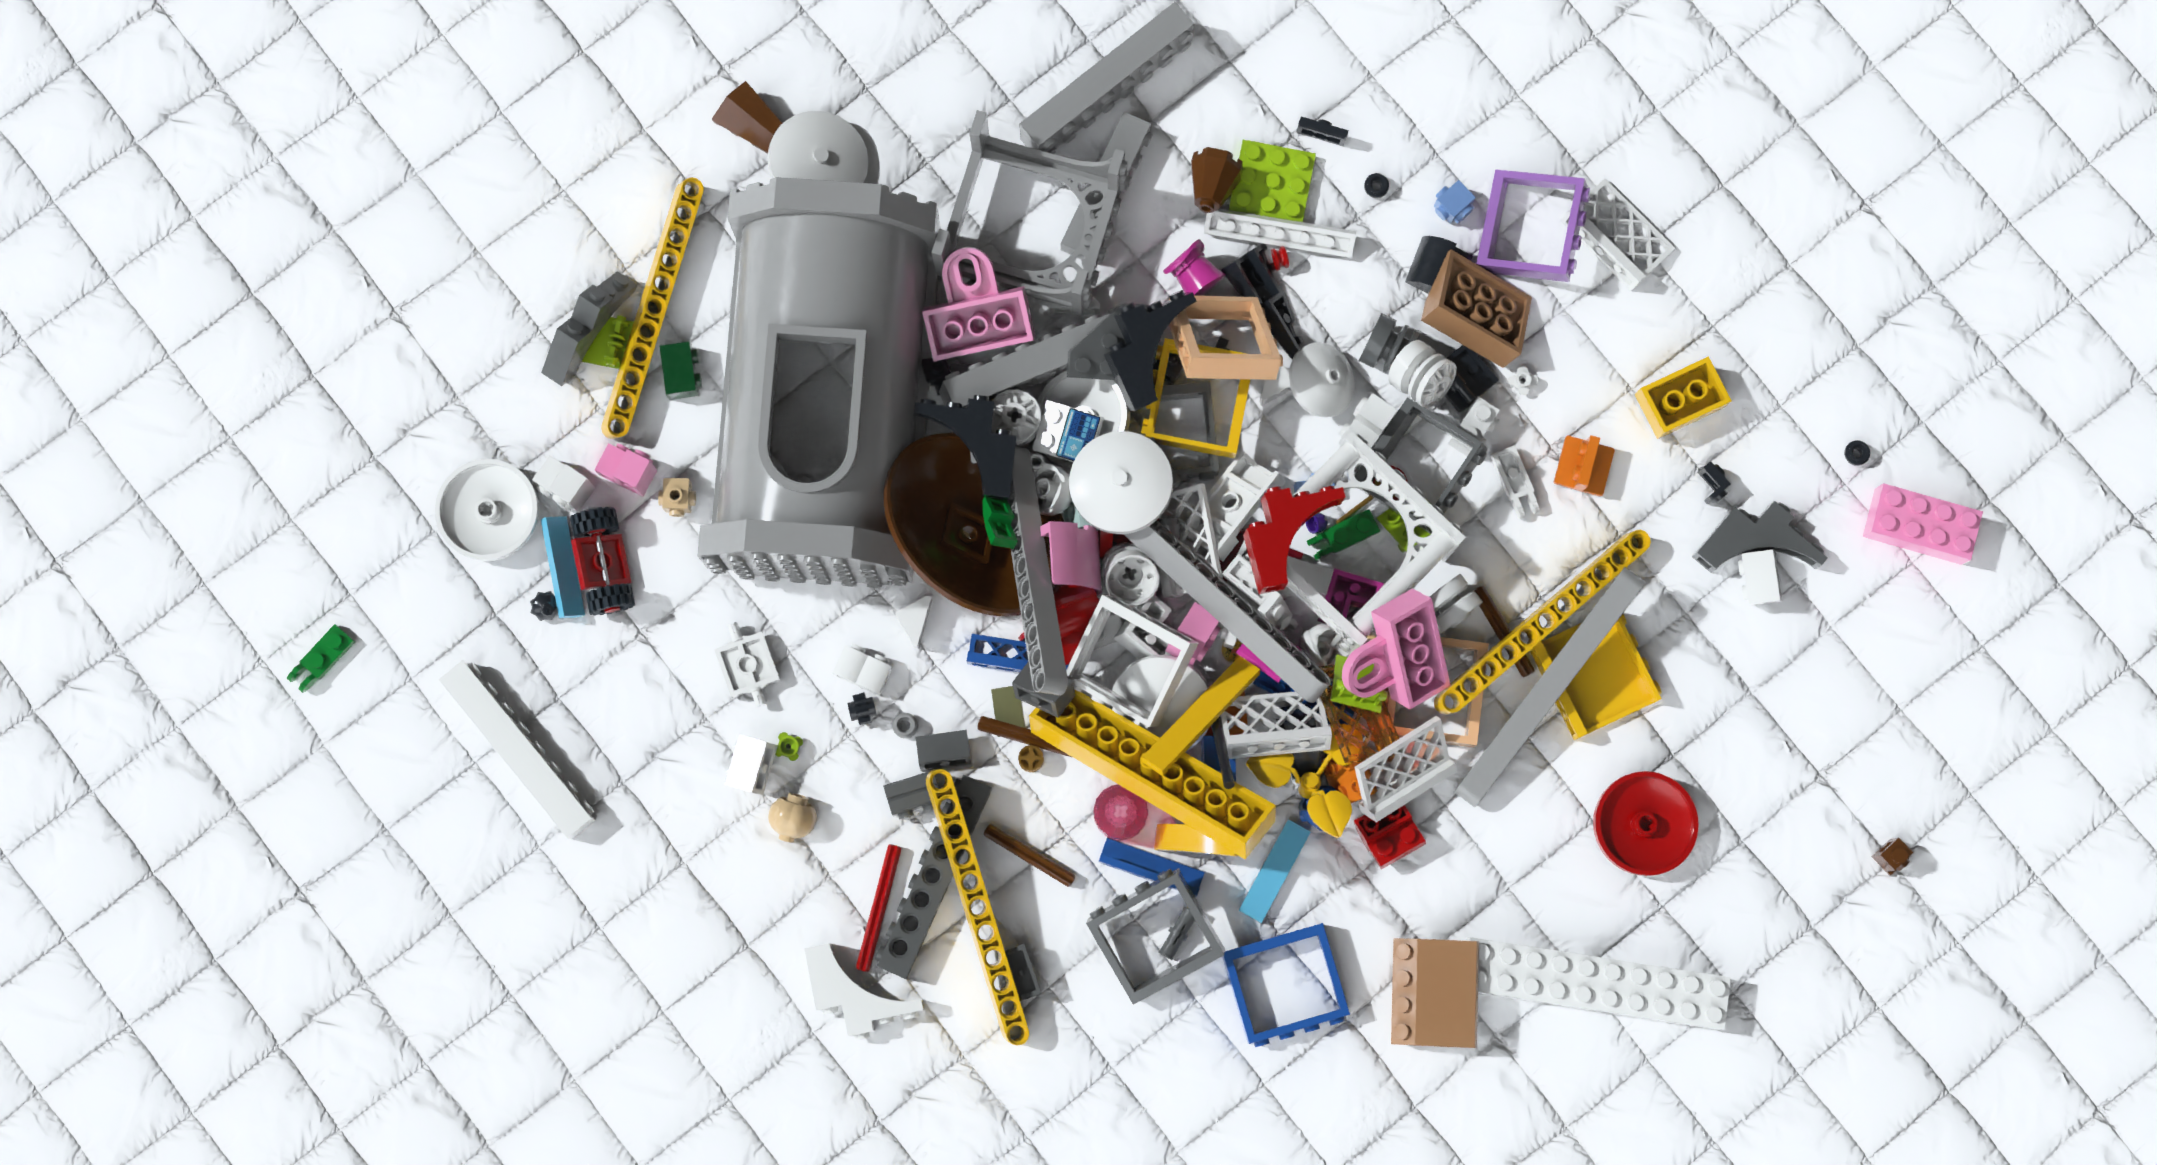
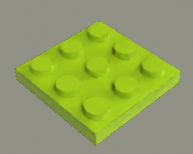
(1273, 181)

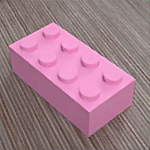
(1922, 524)

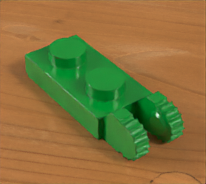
(1346, 534)
(322, 657)

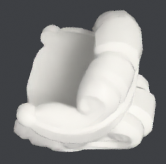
(1316, 638)

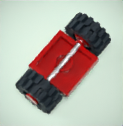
(601, 561)

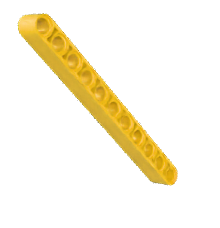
(644, 316)
(1533, 628)
(986, 916)

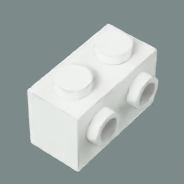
(1476, 423)
(1760, 577)
(750, 764)

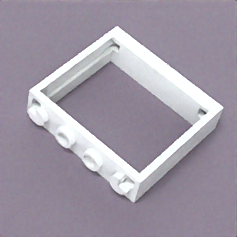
(1101, 694)

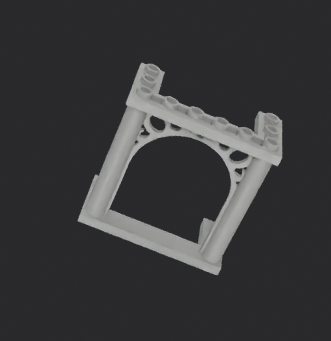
(1105, 177)

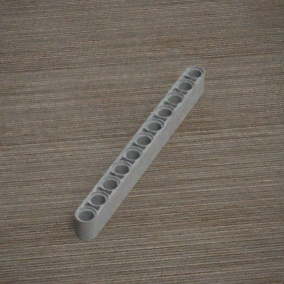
(1035, 583)
(1231, 610)
(1550, 687)

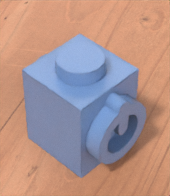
(1454, 203)

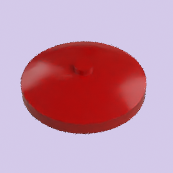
(1645, 823)

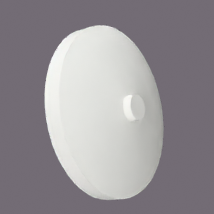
(818, 148)
(1091, 396)
(1121, 482)
(486, 509)
(1144, 681)

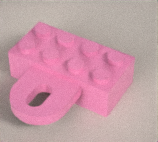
(976, 314)
(1404, 653)

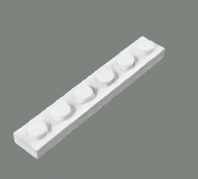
(1280, 232)

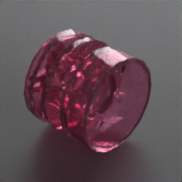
(1118, 827)

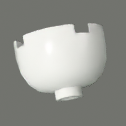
(1052, 489)

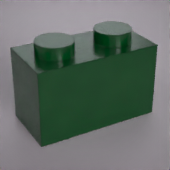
(680, 371)

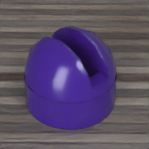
(1320, 526)

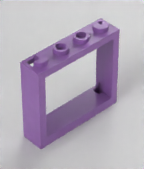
(1493, 220)

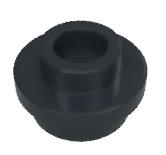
(1381, 180)
(1864, 451)

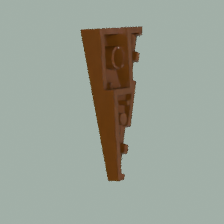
(747, 117)

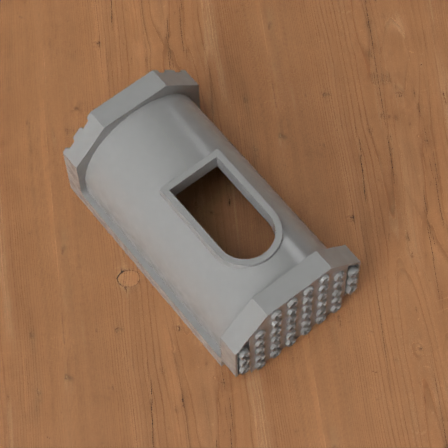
(824, 269)

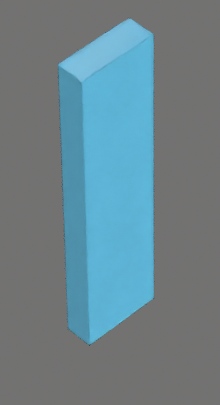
(562, 567)
(1274, 871)

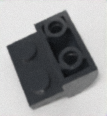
(1429, 260)

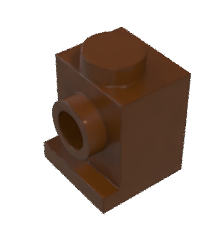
(1893, 855)

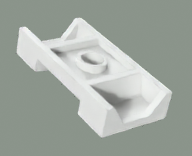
(1247, 484)

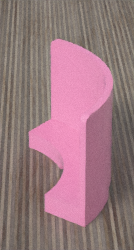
(1074, 554)

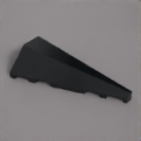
(1254, 278)

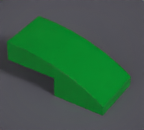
(997, 522)

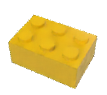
(1682, 397)

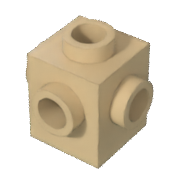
(671, 490)

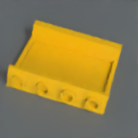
(1608, 684)

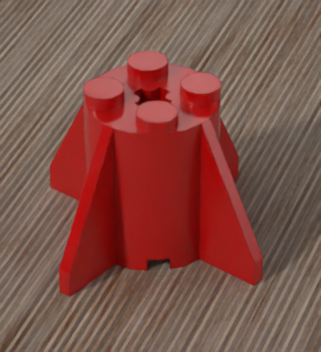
(1074, 610)

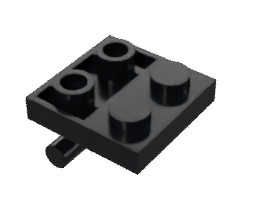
(1471, 378)

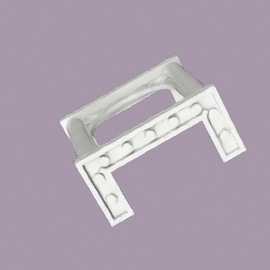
(1439, 545)

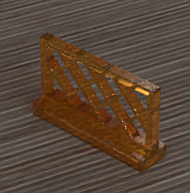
(1380, 726)

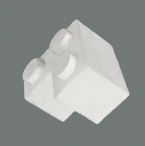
(1371, 419)
(565, 484)
(1138, 640)

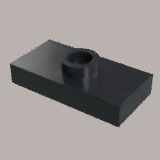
(1322, 130)

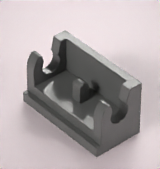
(943, 750)
(1022, 972)

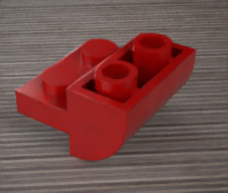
(1390, 837)

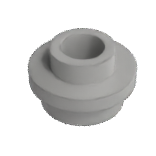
(897, 723)

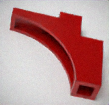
(1284, 516)

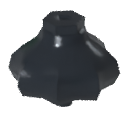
(544, 606)

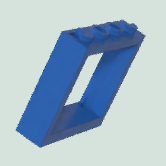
(1309, 1024)

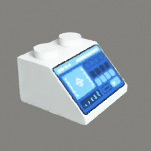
(1065, 431)

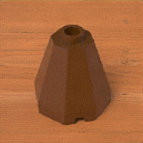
(1214, 177)

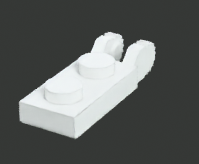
(1515, 480)
(1277, 613)

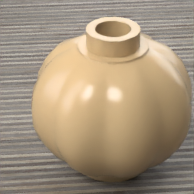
(792, 817)

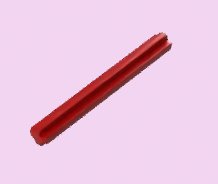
(878, 908)

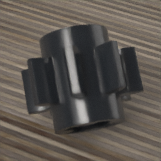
(862, 708)

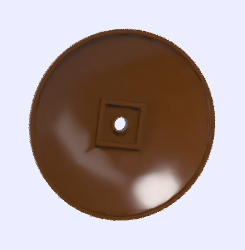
(928, 504)

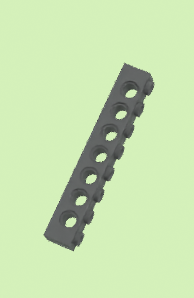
(902, 964)

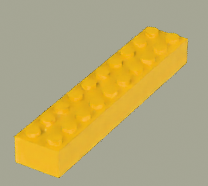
(1186, 791)

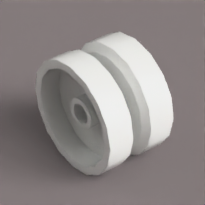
(1451, 607)

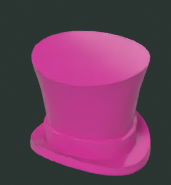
(1194, 270)

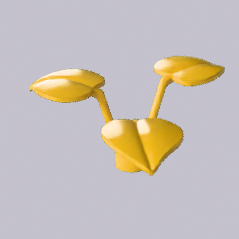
(1327, 810)

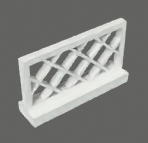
(1607, 250)
(1169, 587)
(1277, 739)
(1410, 783)

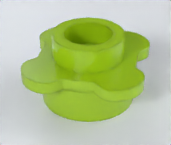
(795, 743)

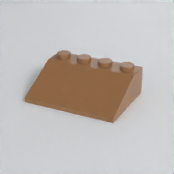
(1478, 310)
(1435, 992)

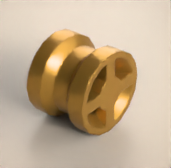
(1028, 756)

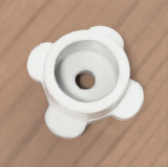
(1515, 381)

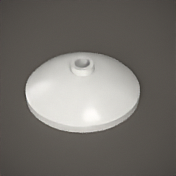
(1312, 380)

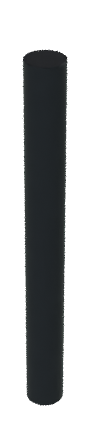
(1222, 753)

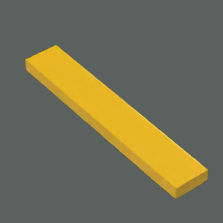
(1200, 715)

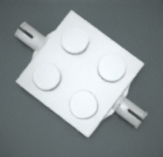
(746, 664)

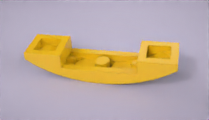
(1186, 839)

